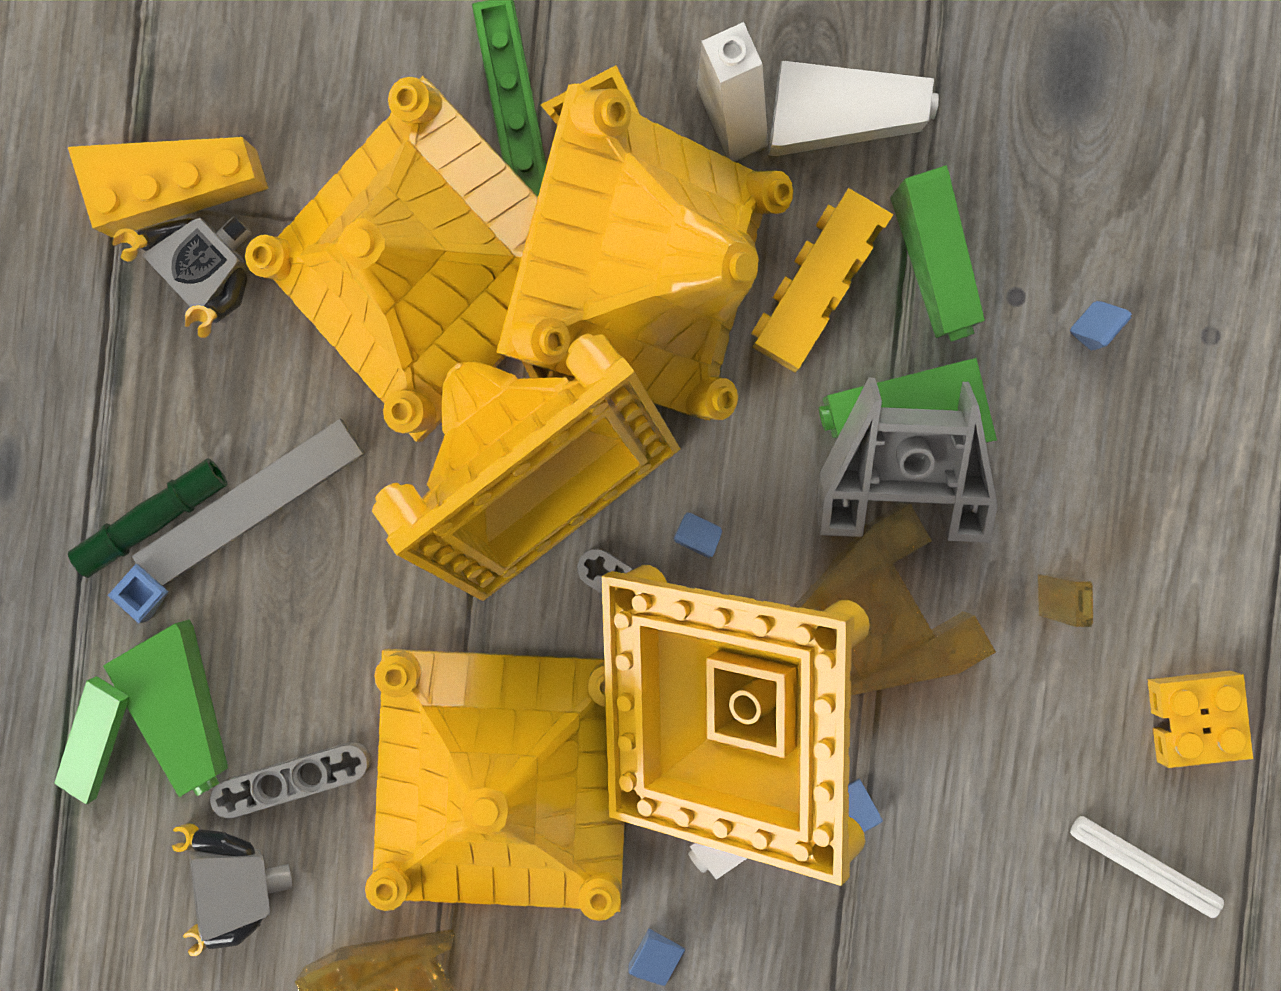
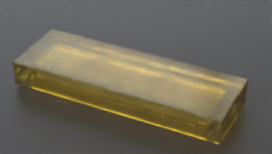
(1065, 600)

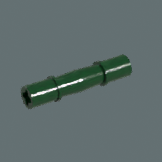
(147, 518)

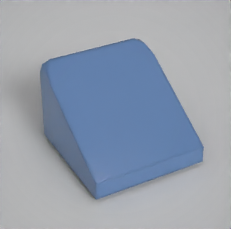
(1100, 324)
(698, 535)
(138, 594)
(862, 807)
(655, 958)

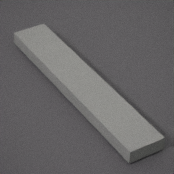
(250, 503)

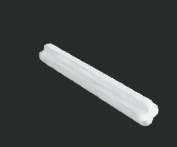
(1147, 867)

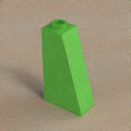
(938, 252)
(927, 389)
(173, 706)

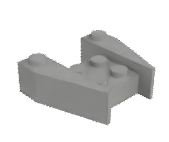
(909, 459)

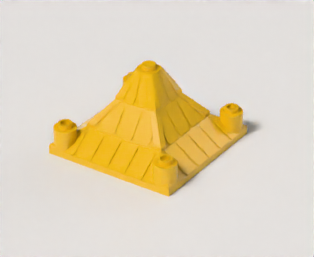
(641, 246)
(408, 254)
(524, 465)
(731, 721)
(494, 783)

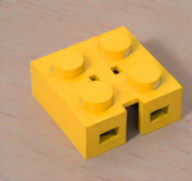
(1182, 702)

